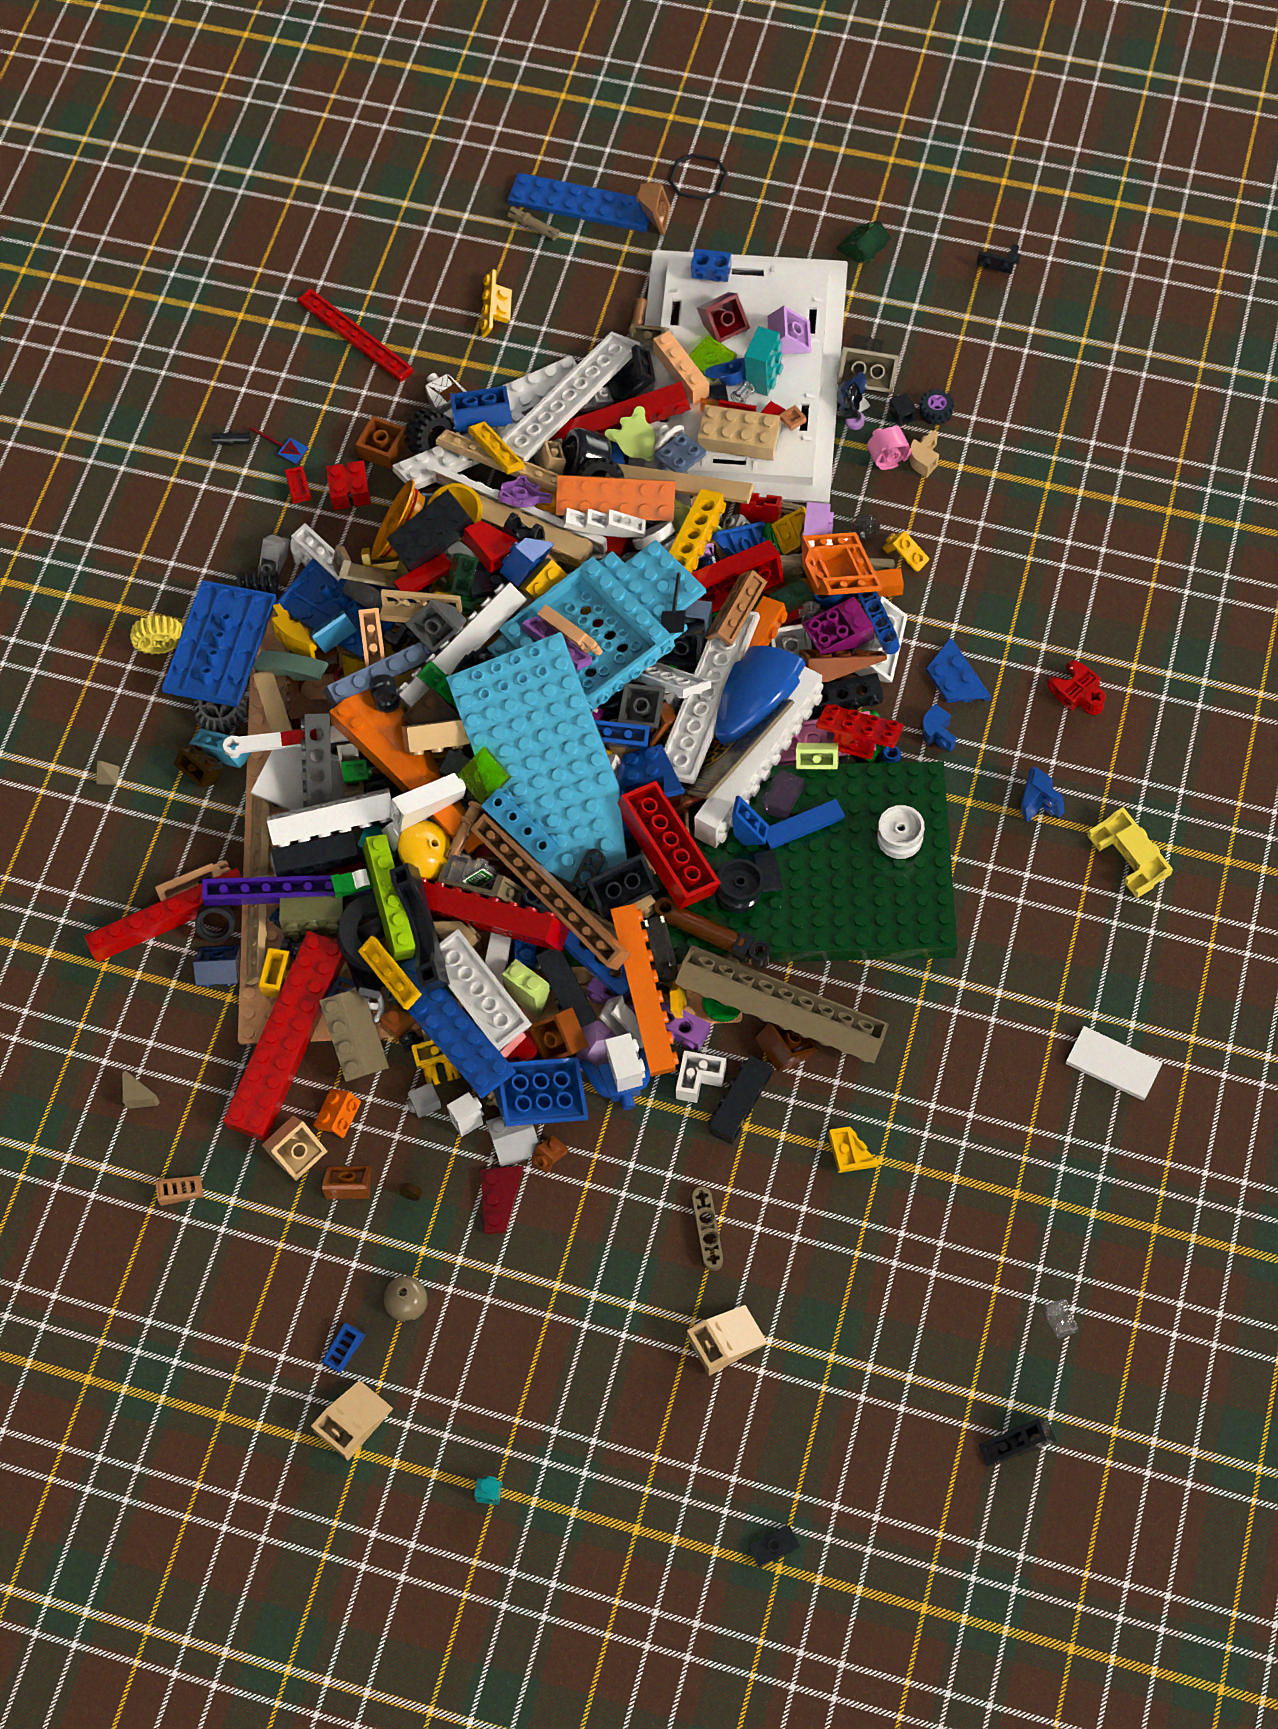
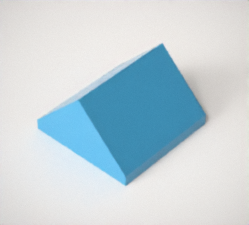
(333, 631)

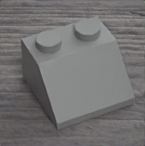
(512, 1143)

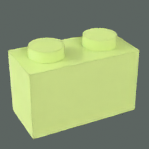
(817, 756)

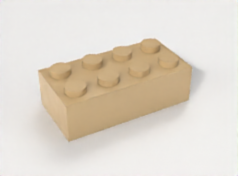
(739, 432)

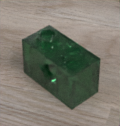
(461, 574)

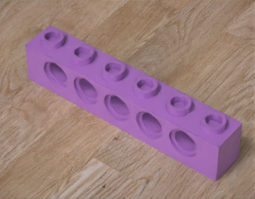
(691, 1040)

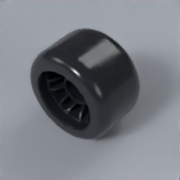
(583, 445)

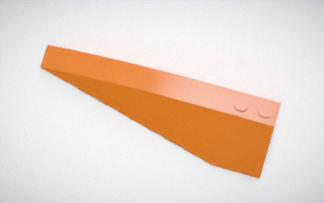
(381, 741)

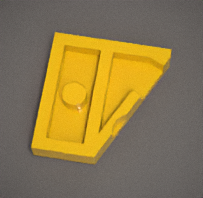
(790, 531)

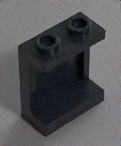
(633, 376)

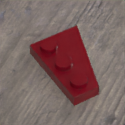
(498, 1196)

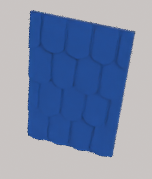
(319, 596)
(219, 643)

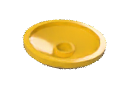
(467, 498)
(416, 848)

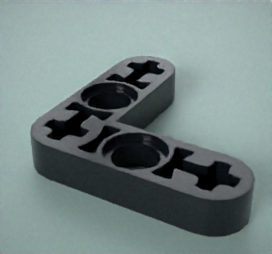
(570, 887)

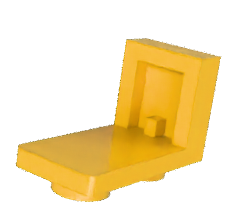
(907, 549)

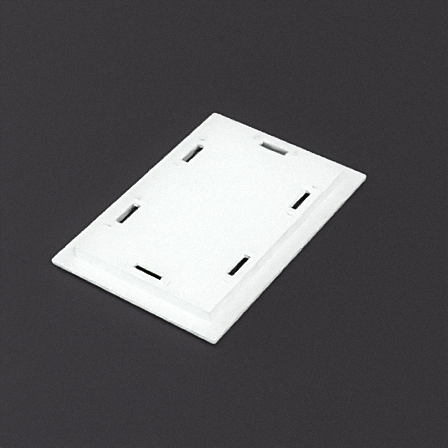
(801, 458)

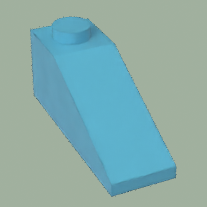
(213, 745)

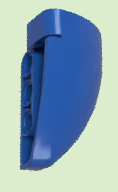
(755, 690)

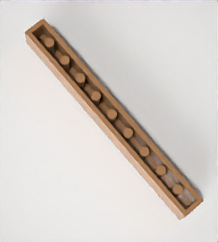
(550, 892)

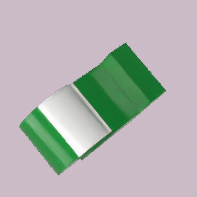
(351, 883)

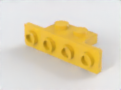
(495, 303)

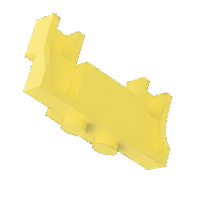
(1136, 849)

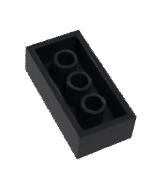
(430, 531)

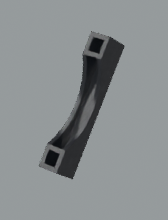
(429, 958)

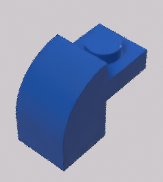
(935, 726)

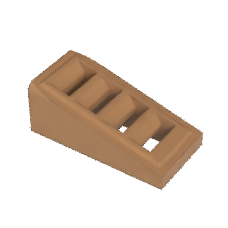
(180, 1196)

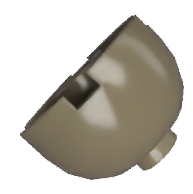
(405, 1298)

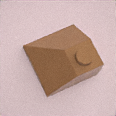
(654, 204)

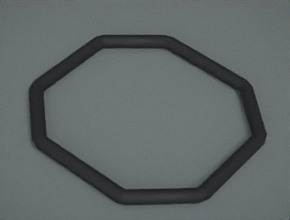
(702, 157)

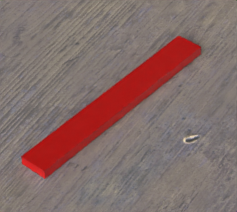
(355, 335)

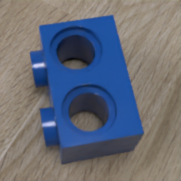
(711, 265)

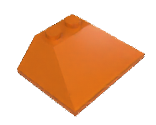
(838, 564)

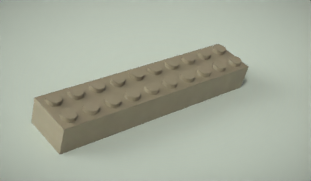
(782, 1004)

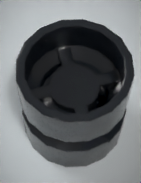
(385, 693)

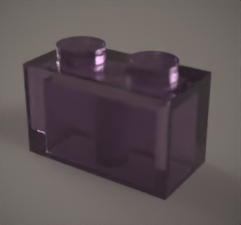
(783, 794)

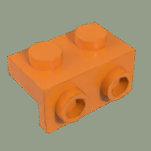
(337, 1112)

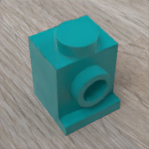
(488, 1490)

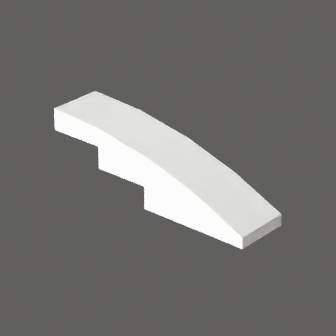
(609, 524)

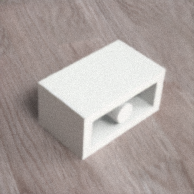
(465, 1114)

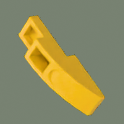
(292, 634)

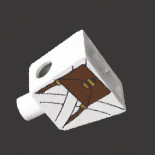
(439, 391)

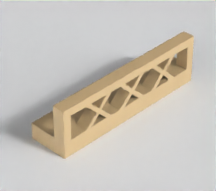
(403, 610)

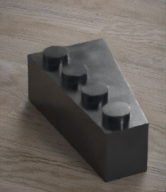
(687, 647)

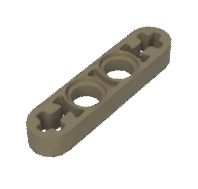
(709, 1228)

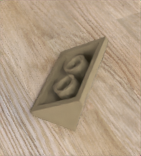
(877, 367)

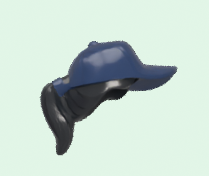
(850, 395)

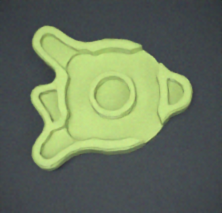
(635, 437)

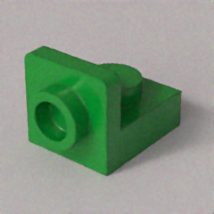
(355, 771)

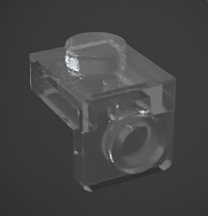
(1060, 1318)

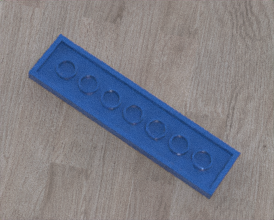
(578, 202)
(458, 1036)

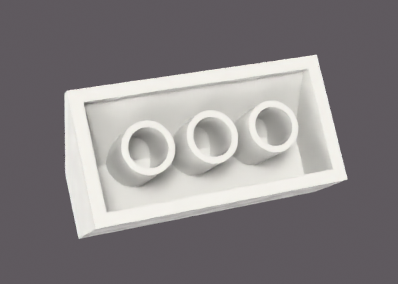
(885, 668)

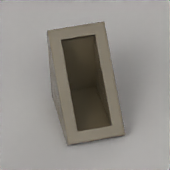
(136, 1094)

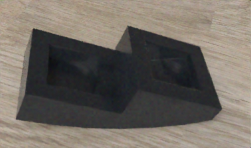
(768, 865)

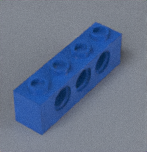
(586, 957)

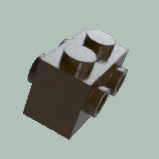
(198, 765)

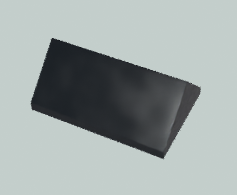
(621, 885)

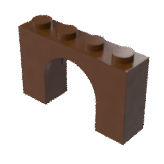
(302, 705)

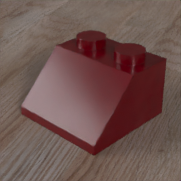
(723, 316)

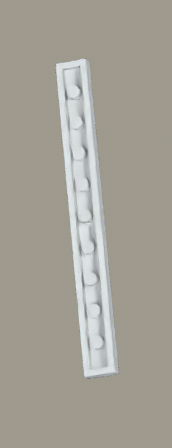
(445, 476)

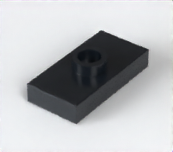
(774, 1546)

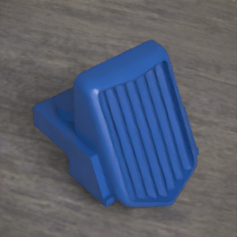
(1040, 794)

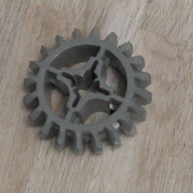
(225, 719)

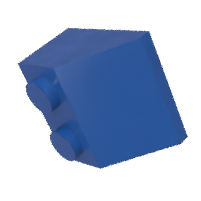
(524, 559)

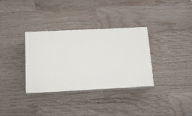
(1114, 1063)

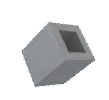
(423, 1100)

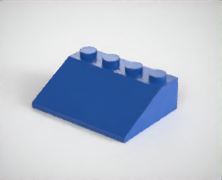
(542, 1093)

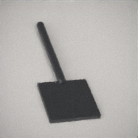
(674, 620)

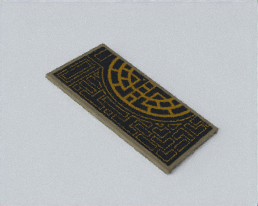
(725, 758)

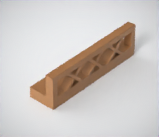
(736, 607)

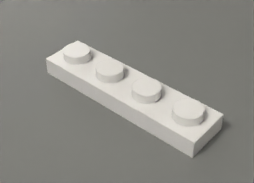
(316, 548)

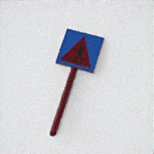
(291, 450)

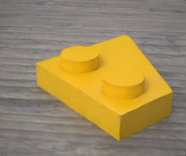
(849, 1151)

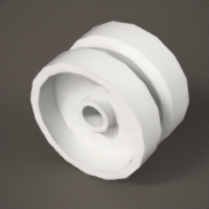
(660, 532)
(900, 831)

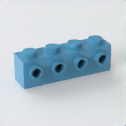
(521, 827)

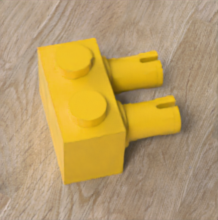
(427, 1057)

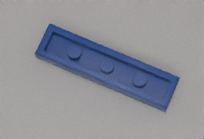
(804, 823)

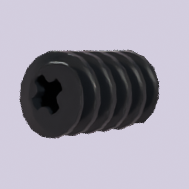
(261, 583)

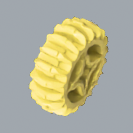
(156, 634)

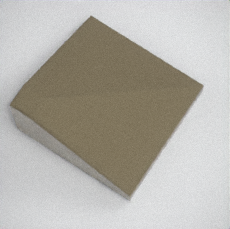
(107, 773)

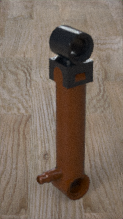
(740, 945)

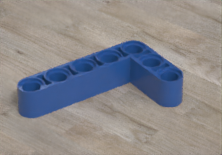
(878, 619)

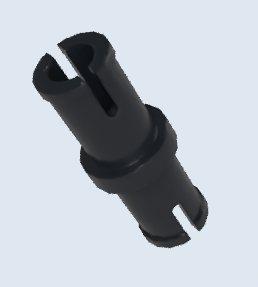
(230, 438)

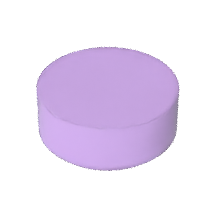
(855, 423)

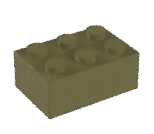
(310, 914)

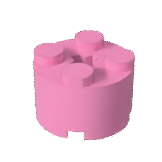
(888, 447)

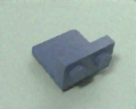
(679, 454)

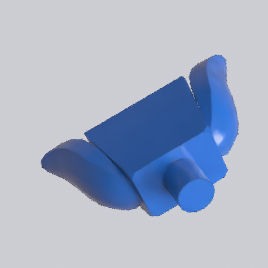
(604, 1083)

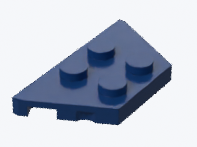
(739, 538)
(955, 676)

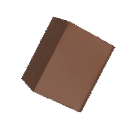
(347, 1182)

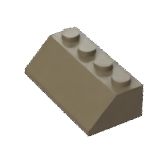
(354, 1035)

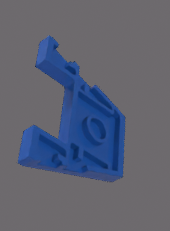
(646, 767)

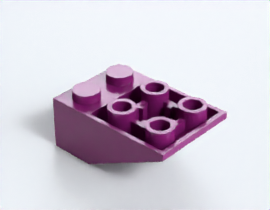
(840, 628)

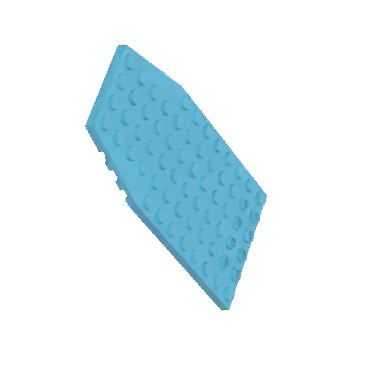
(544, 734)

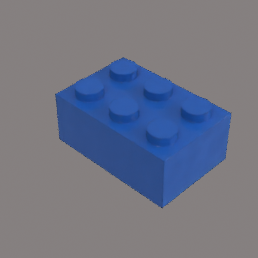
(480, 406)

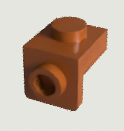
(548, 1153)

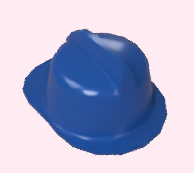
(728, 373)

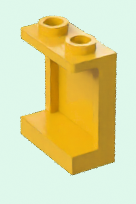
(382, 563)

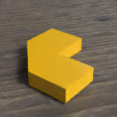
(677, 1000)

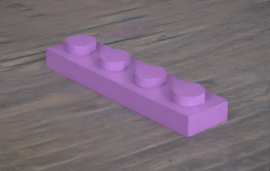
(539, 630)

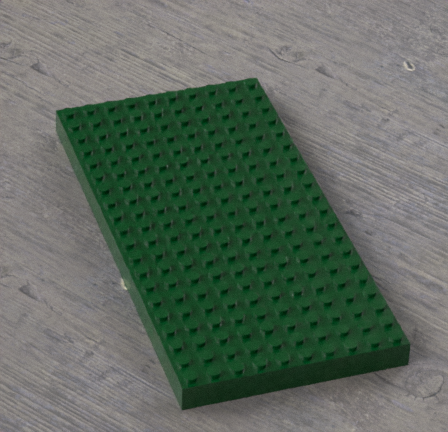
(838, 886)

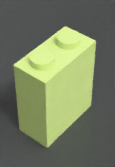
(527, 988)

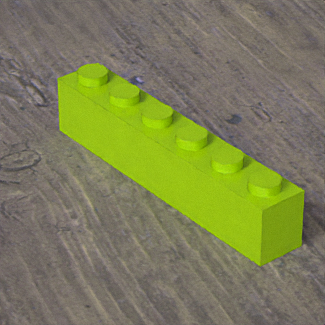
(391, 910)

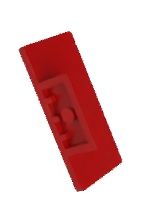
(858, 731)

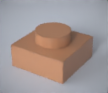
(793, 418)

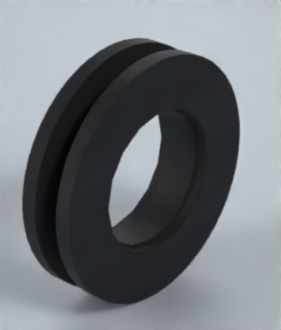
(347, 930)

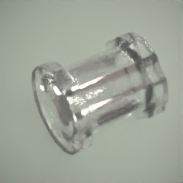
(743, 392)

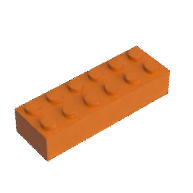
(635, 497)

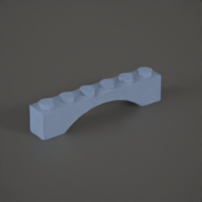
(394, 665)

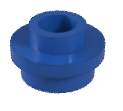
(894, 751)

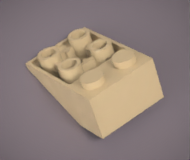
(725, 1338)
(351, 1419)

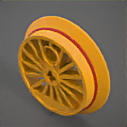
(404, 507)

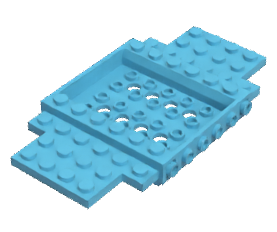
(630, 604)

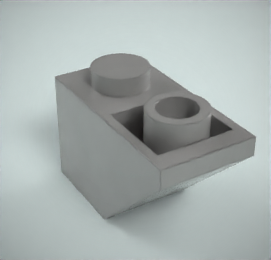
(273, 554)

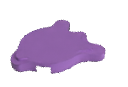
(522, 493)

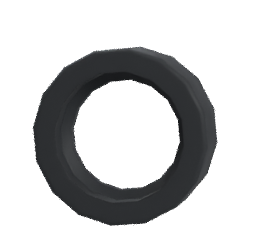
(215, 936)

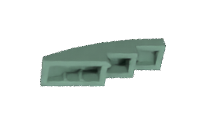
(291, 665)

